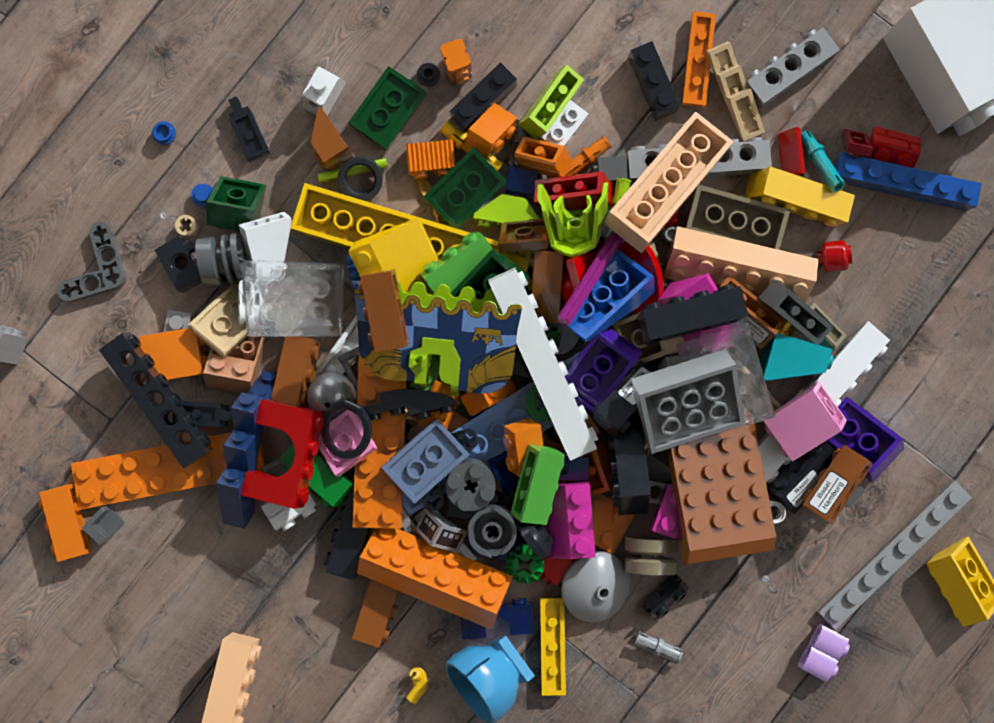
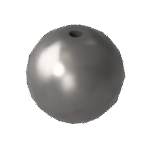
(329, 389)

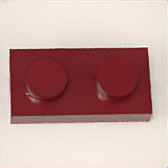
(857, 143)

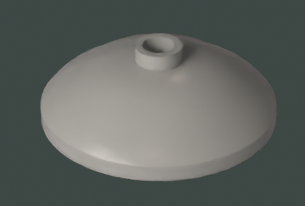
(585, 581)

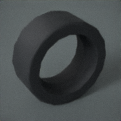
(360, 160)

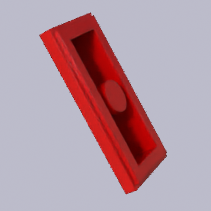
(791, 151)

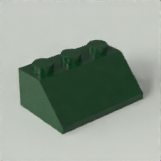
(487, 268)

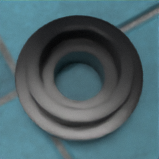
(431, 81)

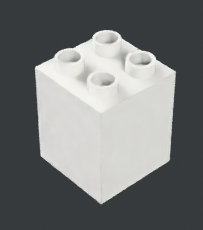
(948, 60)

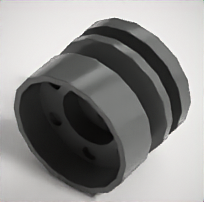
(216, 260)

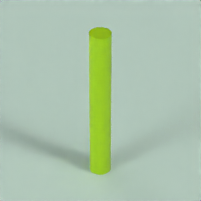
(333, 174)

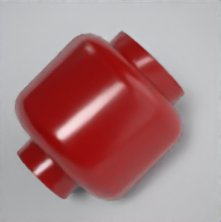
(835, 256)

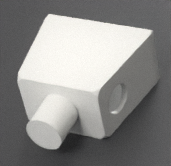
(322, 90)

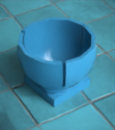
(488, 677)

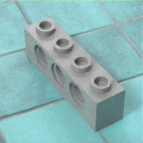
(823, 50)

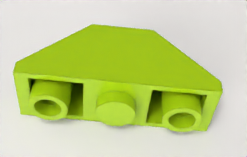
(504, 209)

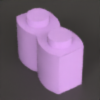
(823, 653)

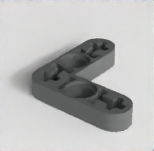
(102, 275)

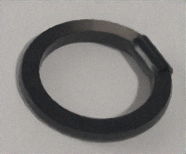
(367, 429)

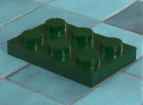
(387, 108)
(465, 188)

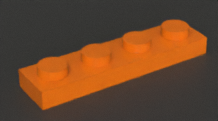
(697, 61)

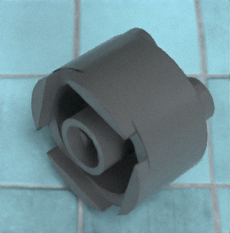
(466, 497)
(480, 525)

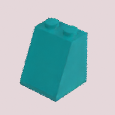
(793, 358)

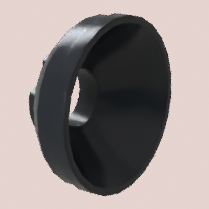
(537, 538)

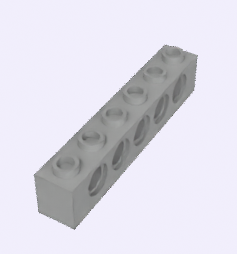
(756, 147)

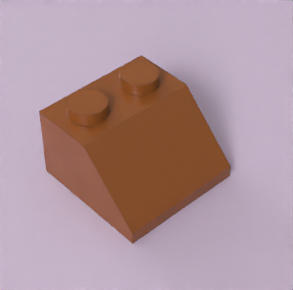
(328, 145)

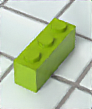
(551, 102)

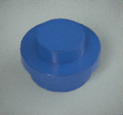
(164, 133)
(201, 194)

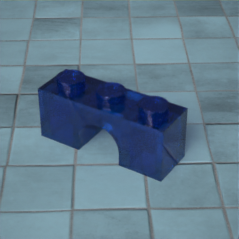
(517, 614)

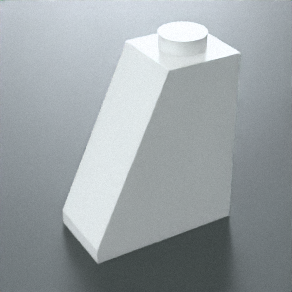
(266, 237)

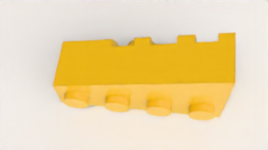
(800, 196)

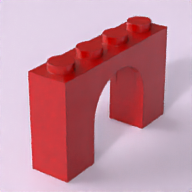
(303, 428)

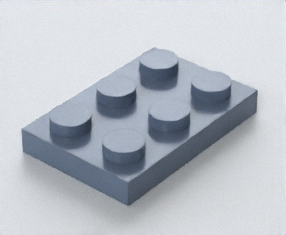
(425, 460)

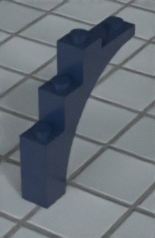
(242, 452)

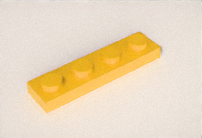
(552, 646)

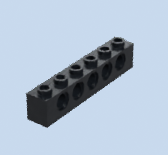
(115, 354)

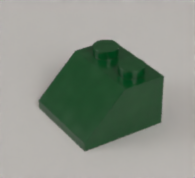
(234, 203)

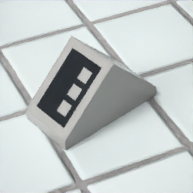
(440, 531)

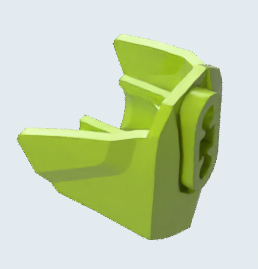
(573, 230)

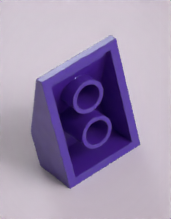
(601, 367)
(868, 438)

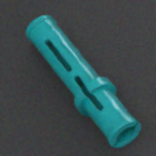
(817, 154)

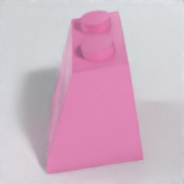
(805, 422)

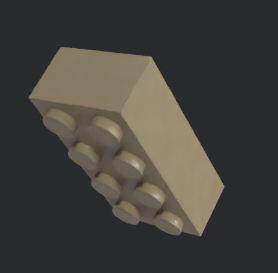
(736, 217)

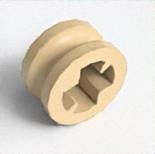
(179, 226)

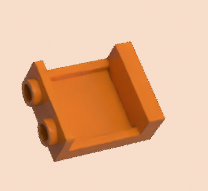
(175, 353)

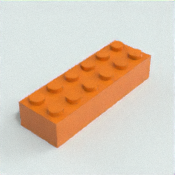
(434, 575)

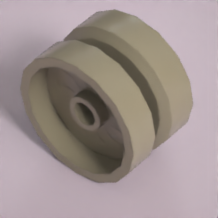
(651, 556)

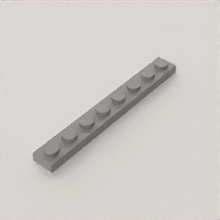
(894, 554)

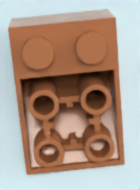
(238, 369)

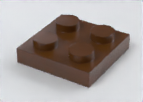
(523, 236)

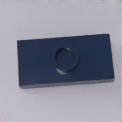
(575, 469)

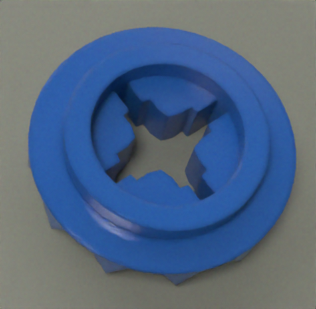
(353, 273)

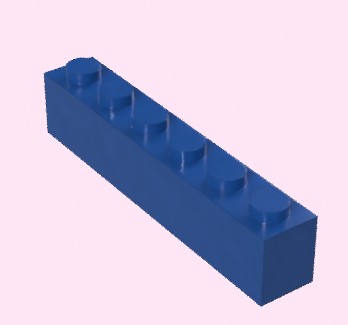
(908, 182)

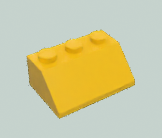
(964, 581)

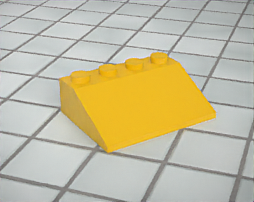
(397, 248)

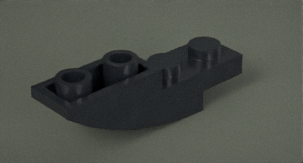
(417, 402)

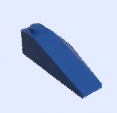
(616, 293)

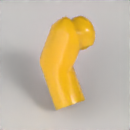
(420, 684)

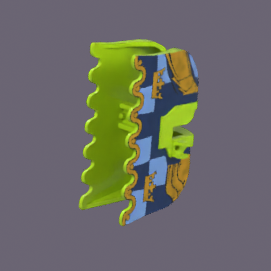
(467, 333)

